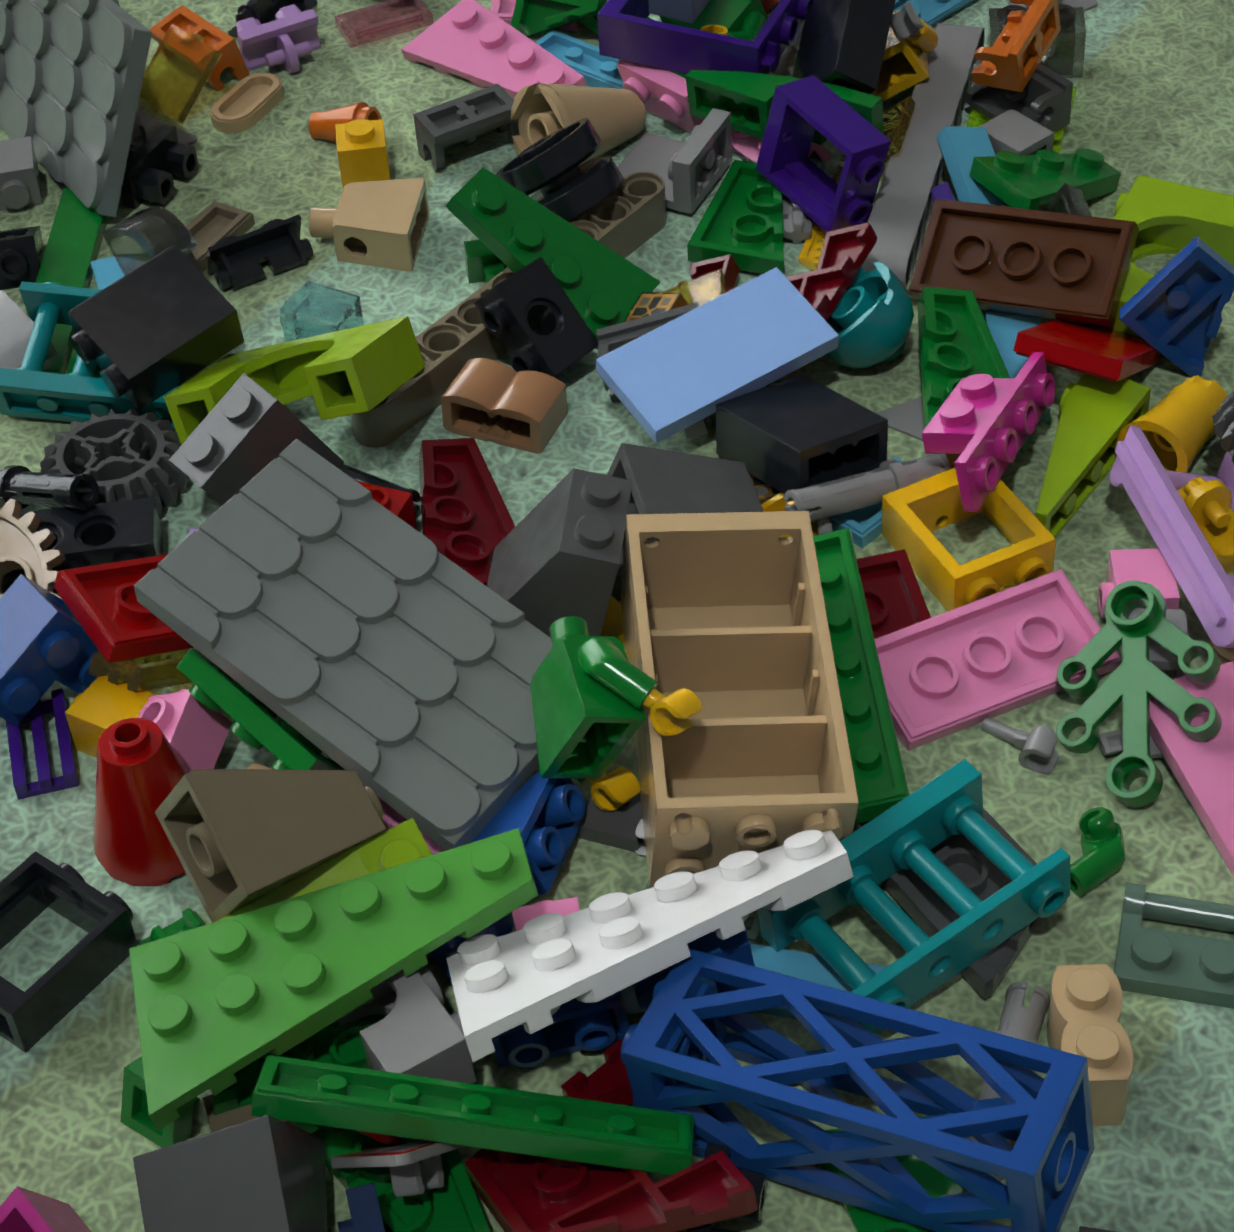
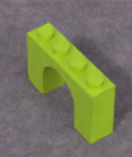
(1167, 221)
(341, 370)

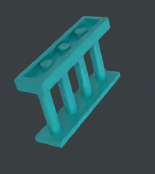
(53, 395)
(903, 840)

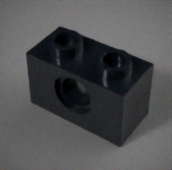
(539, 297)

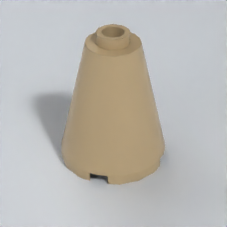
(550, 107)

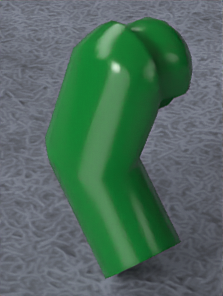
(1101, 849)

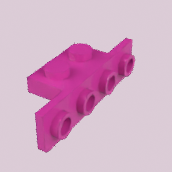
(988, 424)

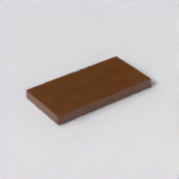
(1027, 260)

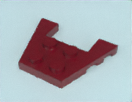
(823, 288)
(574, 1196)

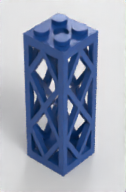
(688, 1059)

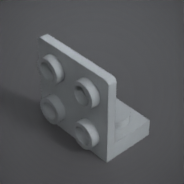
(688, 166)

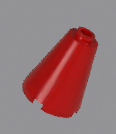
(132, 780)

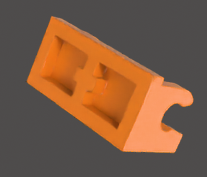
(212, 37)
(1019, 46)

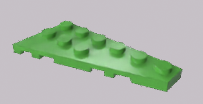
(295, 966)

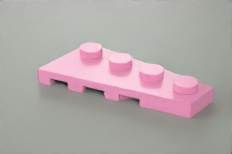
(487, 51)

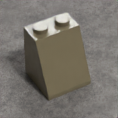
(263, 828)

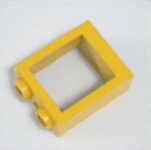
(935, 503)

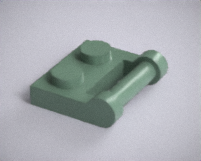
(1170, 961)

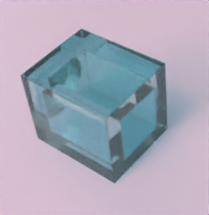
(319, 311)

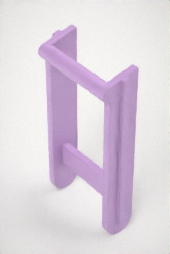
(1176, 531)

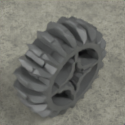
(117, 455)

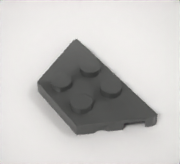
(934, 914)

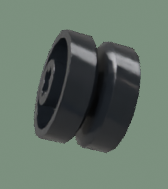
(556, 171)

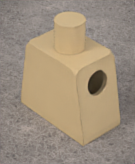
(376, 223)

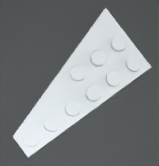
(628, 937)

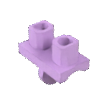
(279, 41)

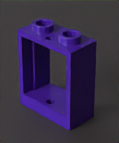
(784, 160)

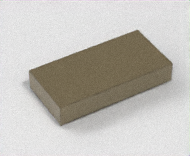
(215, 224)

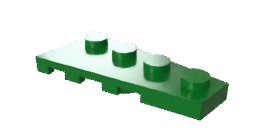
(522, 230)
(953, 345)

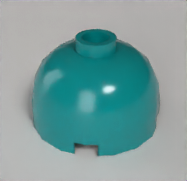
(871, 319)

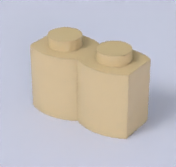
(1086, 1022)

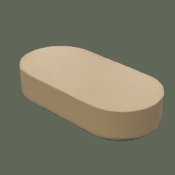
(247, 103)

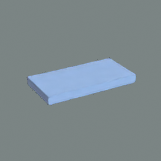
(716, 354)

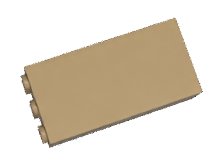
(747, 631)

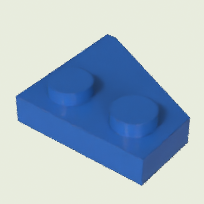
(1183, 305)

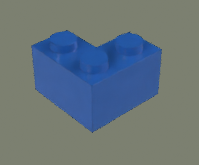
(37, 646)

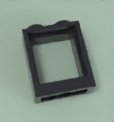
(106, 918)

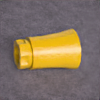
(1181, 422)

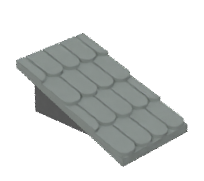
(75, 88)
(361, 641)

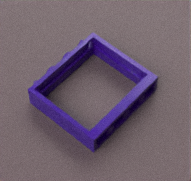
(632, 37)

